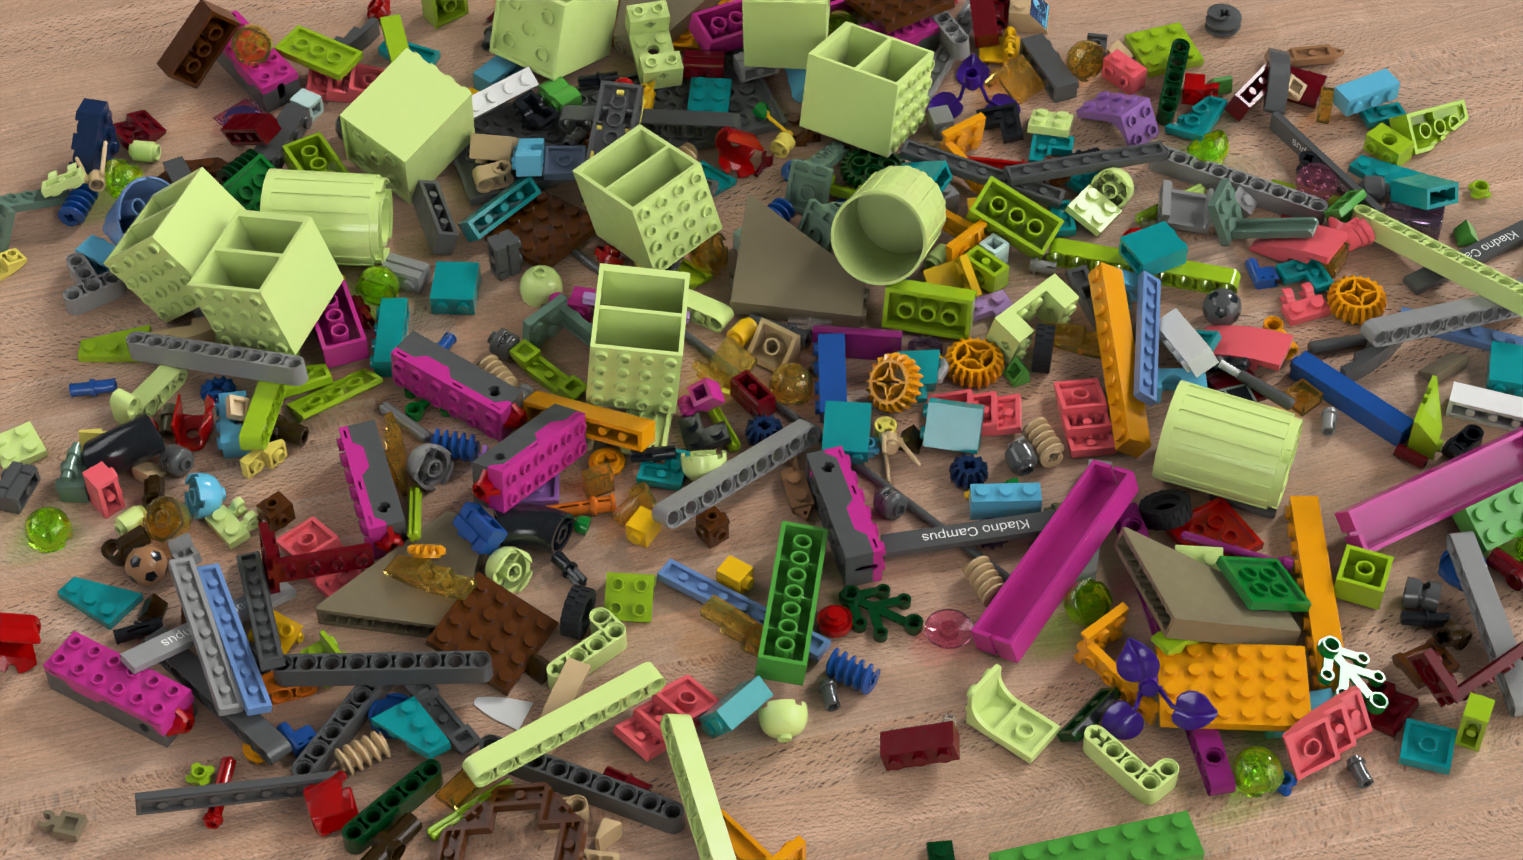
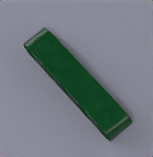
(1172, 82)
(398, 795)

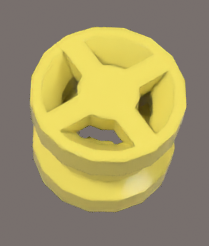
(782, 145)
(884, 424)

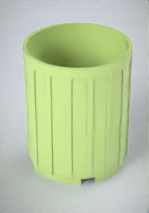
(347, 208)
(888, 225)
(1227, 446)

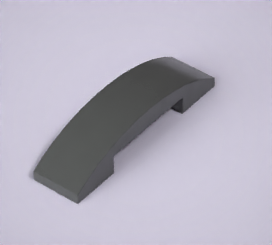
(1278, 81)
(461, 736)

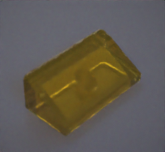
(458, 791)

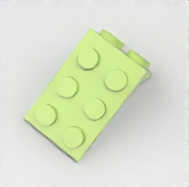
(1006, 718)

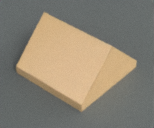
(774, 345)

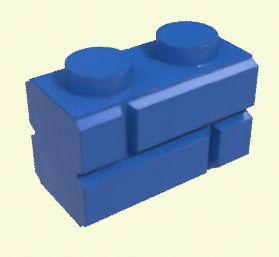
(479, 528)

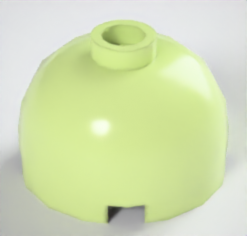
(1114, 185)
(539, 284)
(701, 463)
(509, 568)
(783, 719)

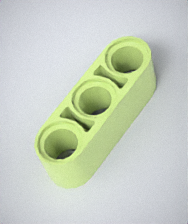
(708, 311)

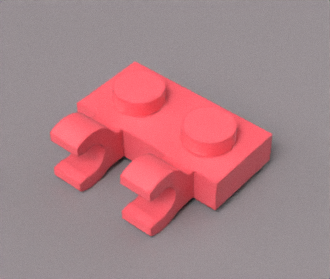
(1303, 310)

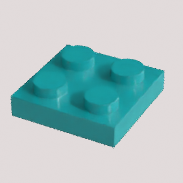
(1427, 746)

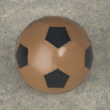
(146, 565)

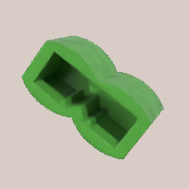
(559, 94)

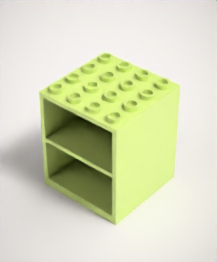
(783, 31)
(553, 34)
(866, 89)
(408, 124)
(648, 199)
(172, 241)
(266, 281)
(637, 338)

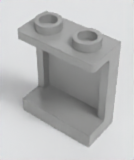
(1184, 209)

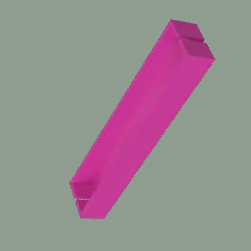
(1434, 493)
(1054, 561)

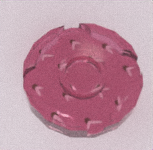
(1317, 181)

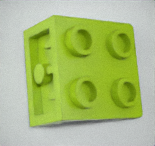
(630, 596)

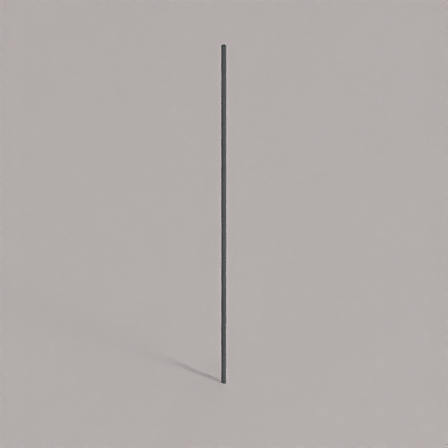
(790, 414)

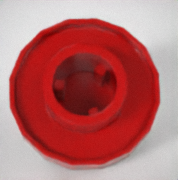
(378, 9)
(609, 255)
(834, 621)

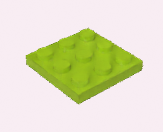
(1153, 48)

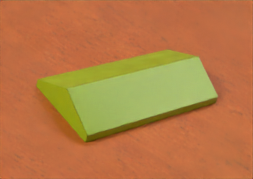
(334, 394)

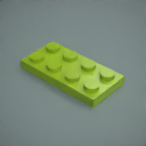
(319, 52)

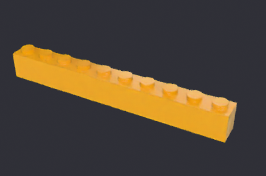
(1118, 359)
(1314, 580)

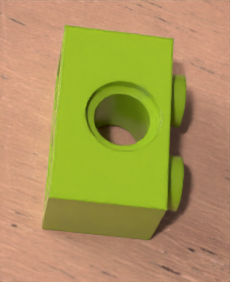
(1388, 145)
(989, 270)
(1474, 721)

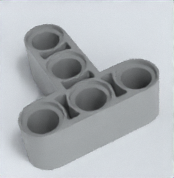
(89, 288)

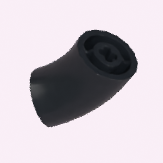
(125, 445)
(536, 527)

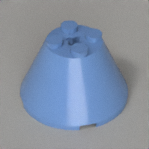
(129, 205)

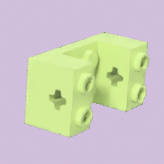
(647, 30)
(1050, 302)

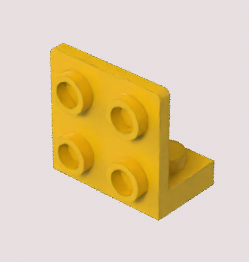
(955, 274)

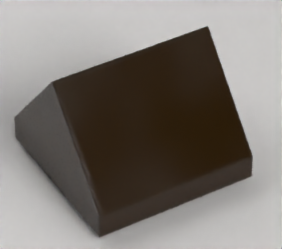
(912, 439)
(152, 608)
(537, 668)

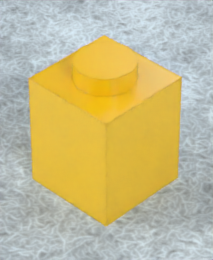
(642, 528)
(735, 575)

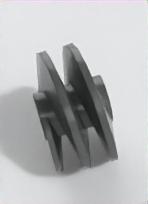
(1223, 20)

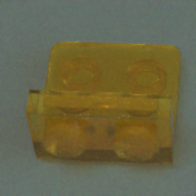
(1017, 79)
(726, 363)

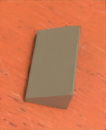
(1445, 367)

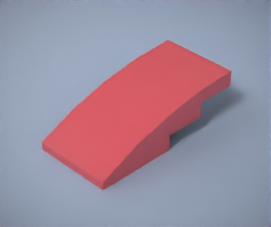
(347, 88)
(1320, 247)
(1259, 345)
(1001, 413)
(1084, 417)
(313, 537)
(643, 729)
(1327, 732)

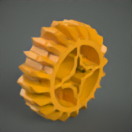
(1356, 299)
(974, 362)
(888, 370)

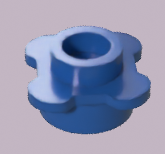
(1289, 781)

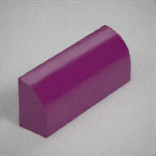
(863, 342)

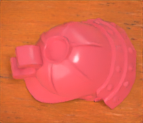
(1359, 232)

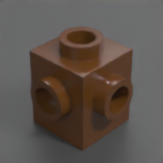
(276, 511)
(712, 526)

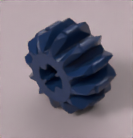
(761, 428)
(968, 471)

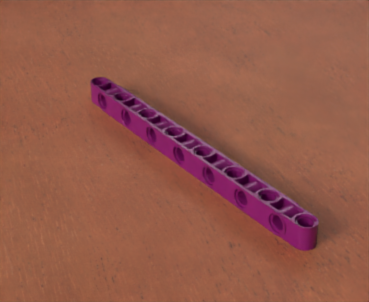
(1204, 743)

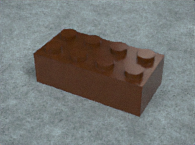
(198, 43)

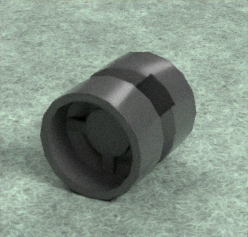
(1421, 594)

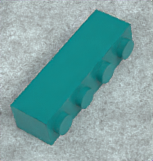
(499, 208)
(389, 333)

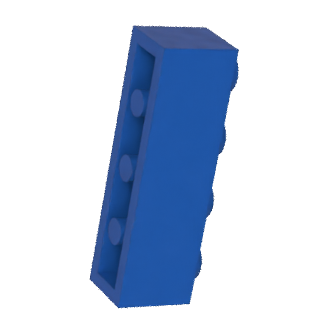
(830, 370)

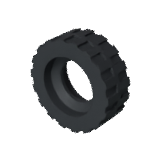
(1043, 348)
(1166, 509)
(576, 611)

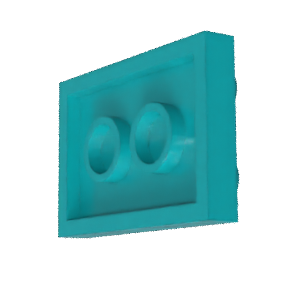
(709, 94)

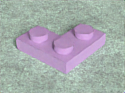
(991, 305)

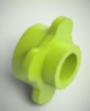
(1479, 189)
(203, 779)

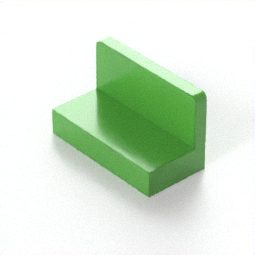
(1344, 206)

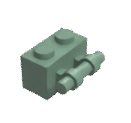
(71, 482)

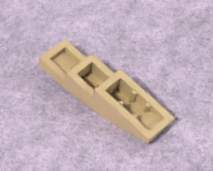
(567, 686)

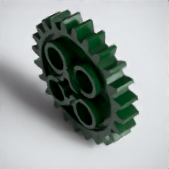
(862, 164)

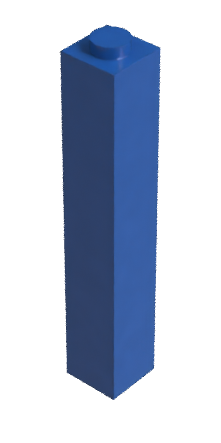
(1352, 399)

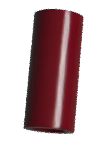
(1410, 456)

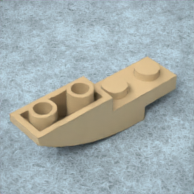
(199, 330)

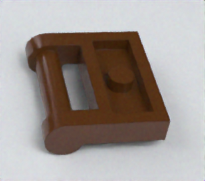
(1401, 661)

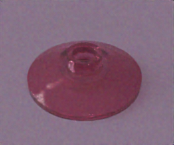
(945, 622)

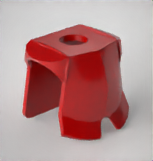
(736, 157)
(184, 423)
(17, 638)
(330, 804)

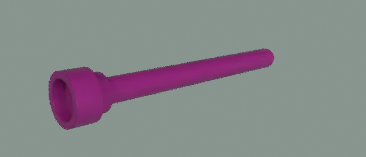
(1286, 561)

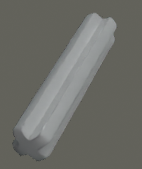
(407, 423)

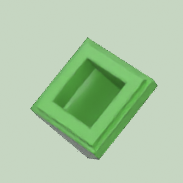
(1225, 84)
(1465, 234)
(1017, 373)

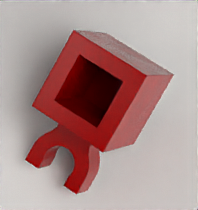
(1195, 88)

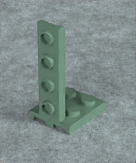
(813, 176)
(21, 202)
(818, 221)
(1230, 223)
(551, 319)

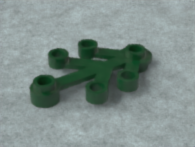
(879, 608)

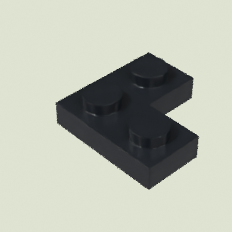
(1006, 118)
(701, 438)

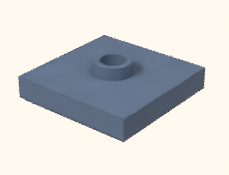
(561, 160)

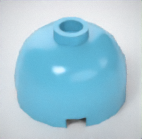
(204, 494)

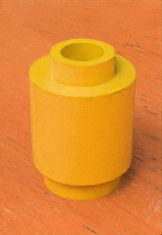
(743, 331)

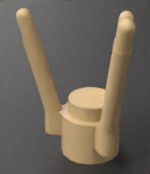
(96, 177)
(890, 445)

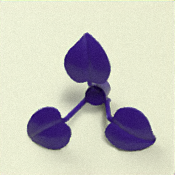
(970, 75)
(1141, 664)

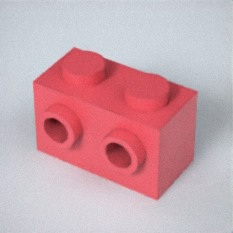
(1124, 72)
(104, 489)

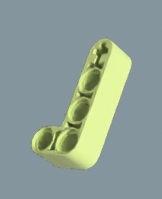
(149, 395)
(604, 644)
(1101, 745)

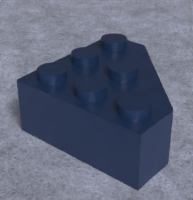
(93, 129)

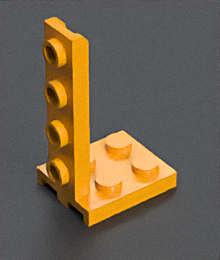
(963, 138)
(966, 234)
(1091, 652)
(748, 848)

